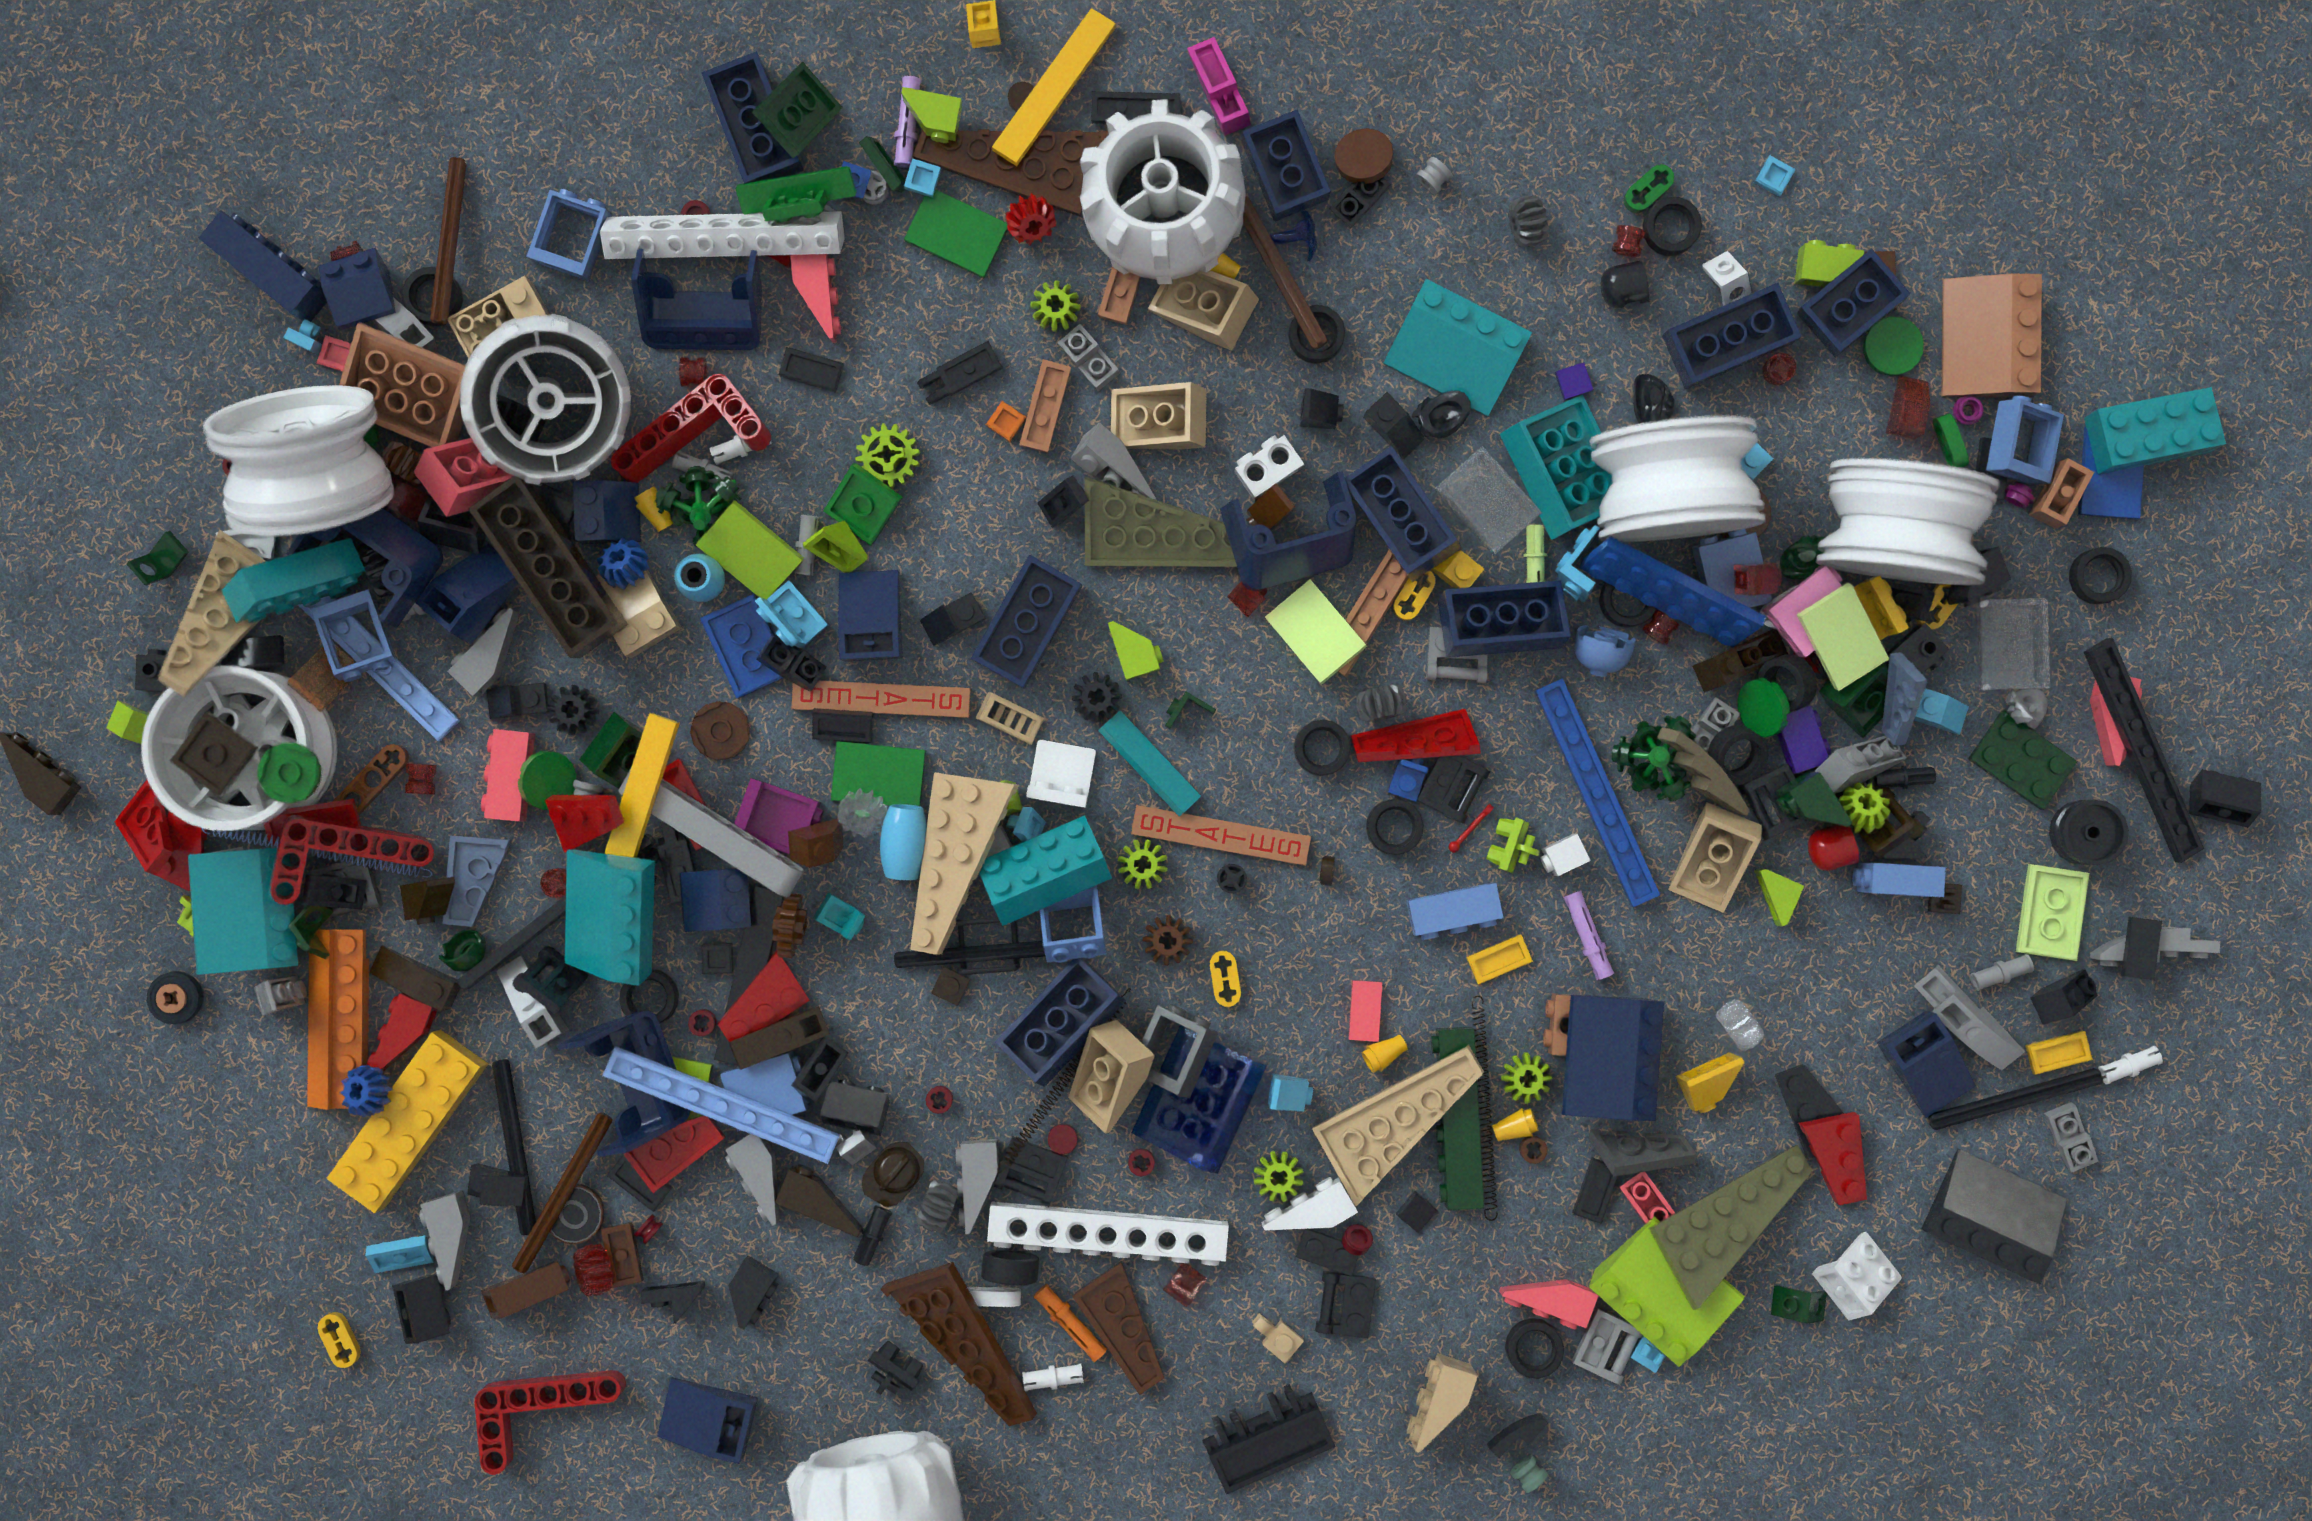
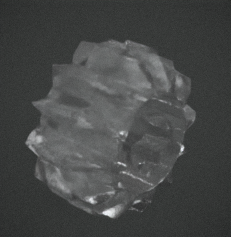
(862, 813)
(1740, 1025)

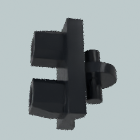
(906, 1376)

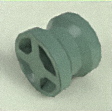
(1529, 1473)

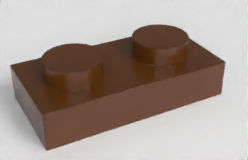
(623, 1254)

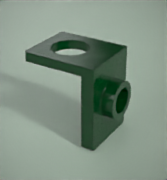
(163, 559)
(1177, 706)
(305, 931)
(1798, 1304)

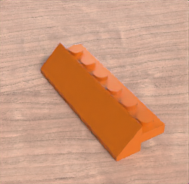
(337, 1015)

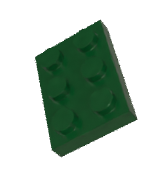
(797, 109)
(2022, 760)

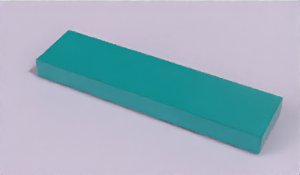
(1149, 763)

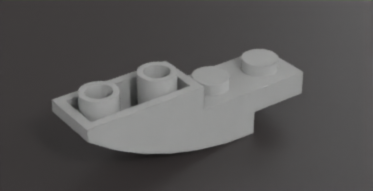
(2171, 942)
(1968, 1022)

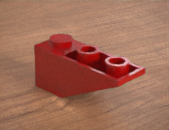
(406, 1026)

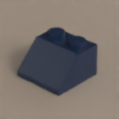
(357, 288)
(606, 511)
(715, 900)

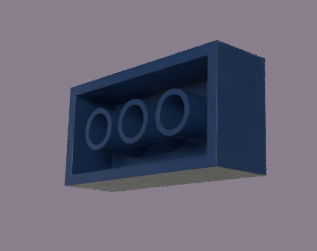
(736, 92)
(265, 265)
(1731, 336)
(1402, 514)
(1503, 618)
(1026, 621)
(1060, 1021)

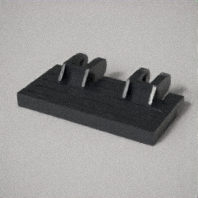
(1270, 1443)

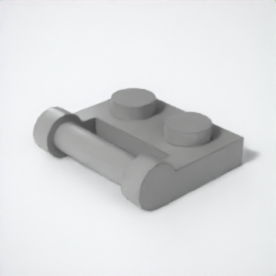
(1437, 650)
(1599, 1342)

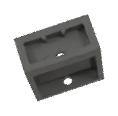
(1196, 1058)

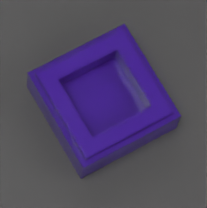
(1574, 381)

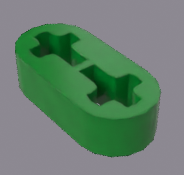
(1653, 193)
(1951, 441)

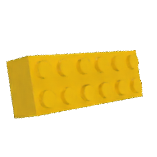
(402, 1133)

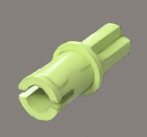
(1535, 553)

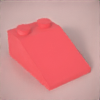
(458, 475)

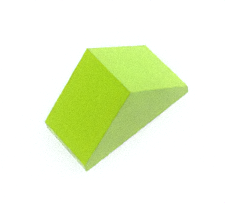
(837, 547)
(128, 722)
(1779, 894)

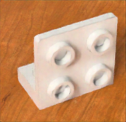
(1061, 773)
(1858, 1278)

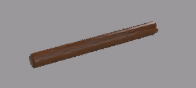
(448, 241)
(1282, 276)
(562, 1192)

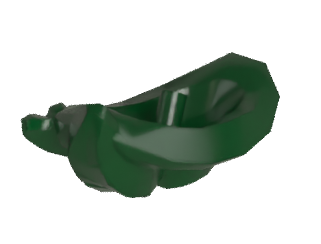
(1800, 558)

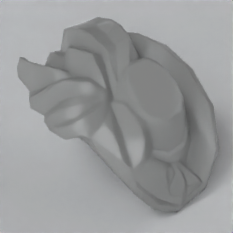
(2027, 706)

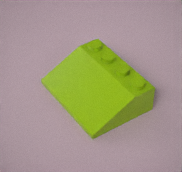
(1648, 1296)

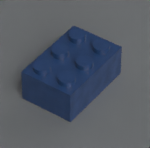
(1285, 165)
(1853, 303)

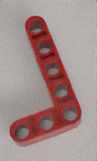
(690, 426)
(340, 844)
(536, 1400)

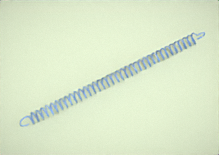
(334, 854)

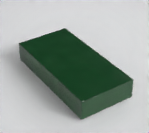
(883, 163)

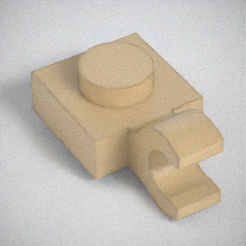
(1279, 1339)

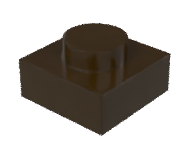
(950, 986)

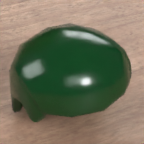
(464, 950)

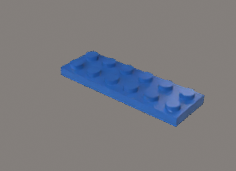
(1672, 592)

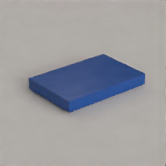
(2111, 493)
(738, 639)

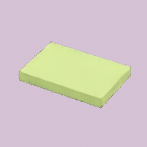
(1315, 631)
(1843, 636)
(2052, 912)

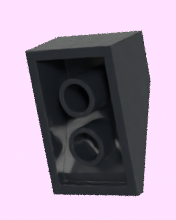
(455, 531)

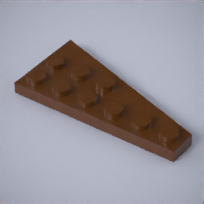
(1047, 169)
(962, 1336)

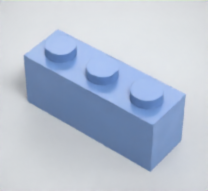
(1455, 910)

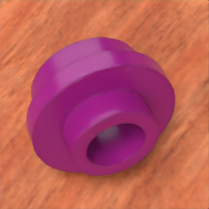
(1976, 406)
(2019, 495)

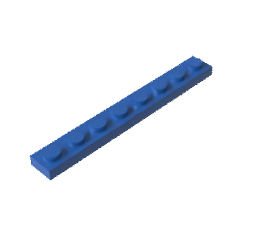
(1597, 793)

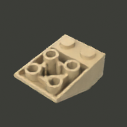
(480, 319)
(1443, 1399)

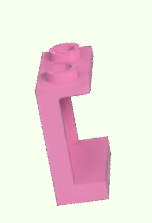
(1784, 612)

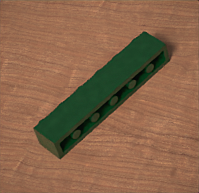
(1459, 1132)

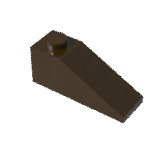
(415, 979)
(812, 1197)

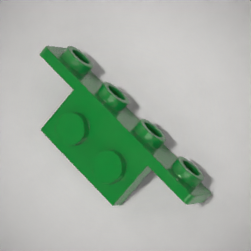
(796, 194)

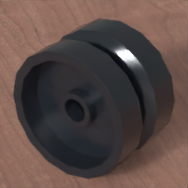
(2106, 827)

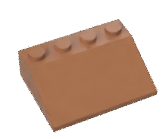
(1992, 335)
(410, 386)

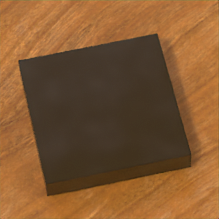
(214, 754)

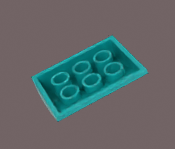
(1457, 346)
(1557, 465)
(235, 915)
(609, 915)

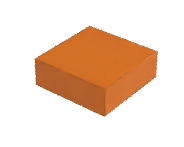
(1006, 421)

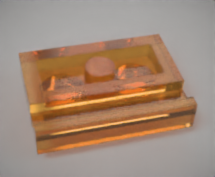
(316, 680)

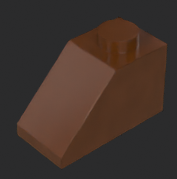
(1270, 508)
(816, 843)

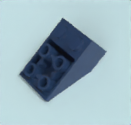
(469, 593)
(869, 616)
(1927, 1062)
(708, 1419)

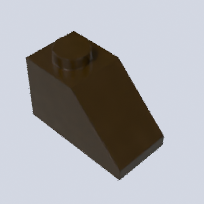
(426, 899)

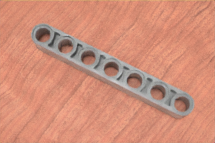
(724, 839)

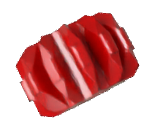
(1030, 219)

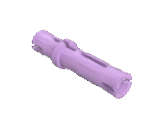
(904, 152)
(1587, 931)

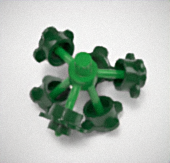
(694, 510)
(1645, 774)

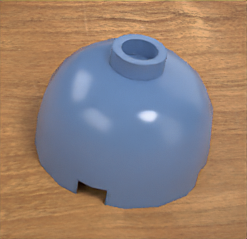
(1603, 650)

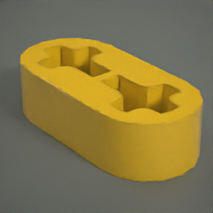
(1419, 600)
(1944, 609)
(1217, 979)
(333, 1344)

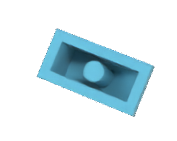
(1941, 711)
(1289, 1093)

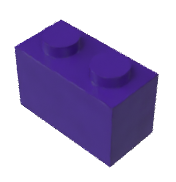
(1802, 740)

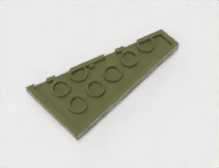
(1142, 531)
(1720, 1227)

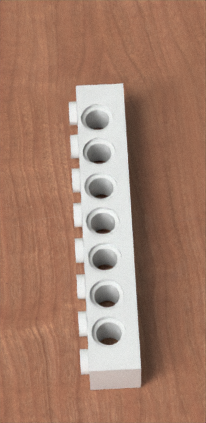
(720, 235)
(1002, 1235)

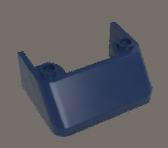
(697, 317)
(410, 556)
(1269, 564)
(646, 1114)

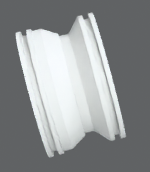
(299, 460)
(1677, 479)
(1907, 521)
(224, 688)

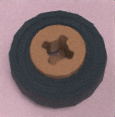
(186, 997)

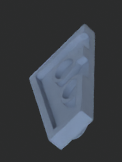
(1902, 698)
(474, 866)

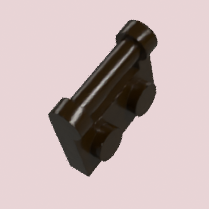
(1887, 837)

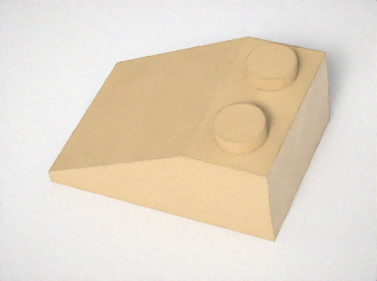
(1206, 306)
(1160, 416)
(645, 612)
(1716, 857)
(1109, 1073)

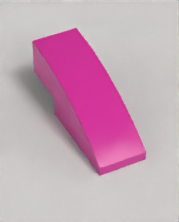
(1219, 86)

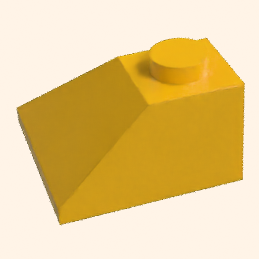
(1709, 1081)

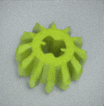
(1064, 299)
(1874, 809)
(1137, 856)
(1519, 1070)
(1279, 1166)

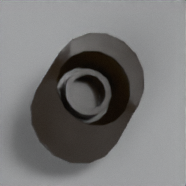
(893, 1174)

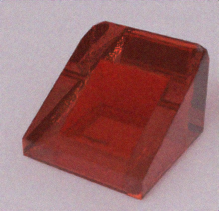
(1185, 1284)

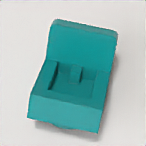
(840, 916)

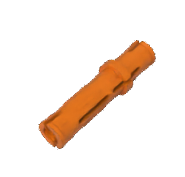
(1062, 1314)

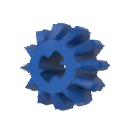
(623, 563)
(365, 1091)

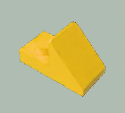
(983, 24)

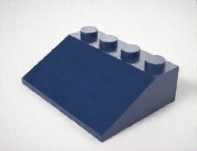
(1613, 1057)

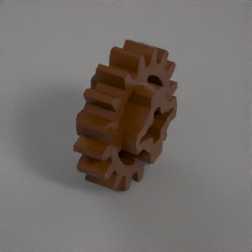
(789, 925)

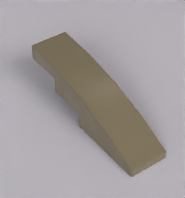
(1707, 774)

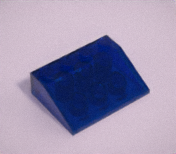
(1206, 1123)

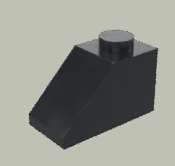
(1320, 409)
(1394, 425)

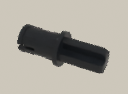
(1905, 777)
(872, 1235)

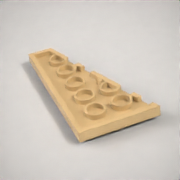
(208, 624)
(957, 841)
(1383, 1128)

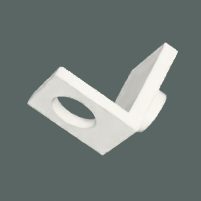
(1728, 275)

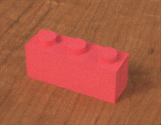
(508, 754)

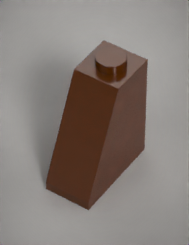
(525, 1290)

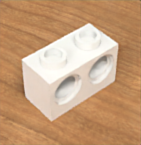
(1272, 472)

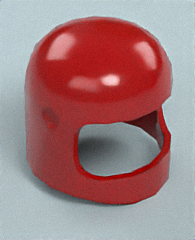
(1833, 848)

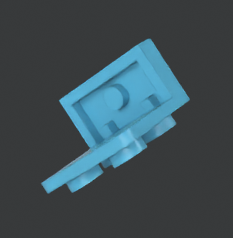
(1574, 582)
(792, 614)

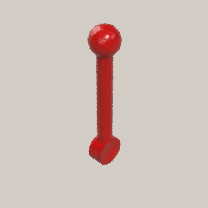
(1454, 846)

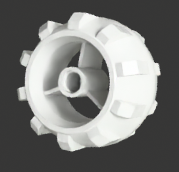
(1173, 247)
(517, 454)
(878, 1480)

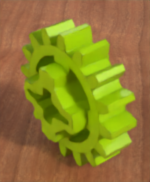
(901, 454)

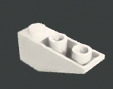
(1320, 1209)

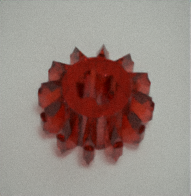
(593, 1270)

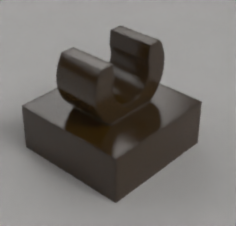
(1949, 903)

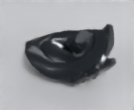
(1651, 399)
(1442, 414)

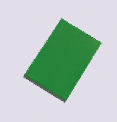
(957, 233)
(887, 770)

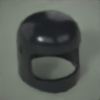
(1625, 284)

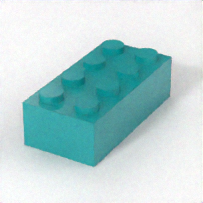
(2154, 430)
(293, 581)
(1044, 870)

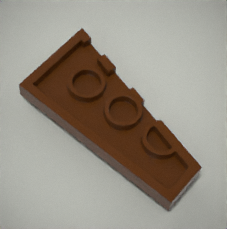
(1117, 1319)

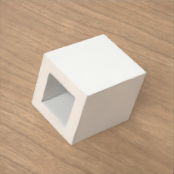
(1564, 855)

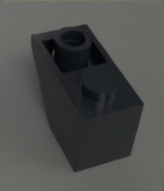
(1995, 575)
(2064, 997)
(748, 1289)

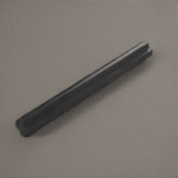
(971, 954)
(2015, 1098)
(513, 1138)

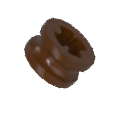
(1524, 1151)

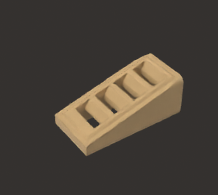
(1005, 727)

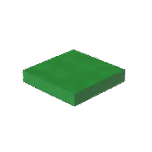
(863, 503)

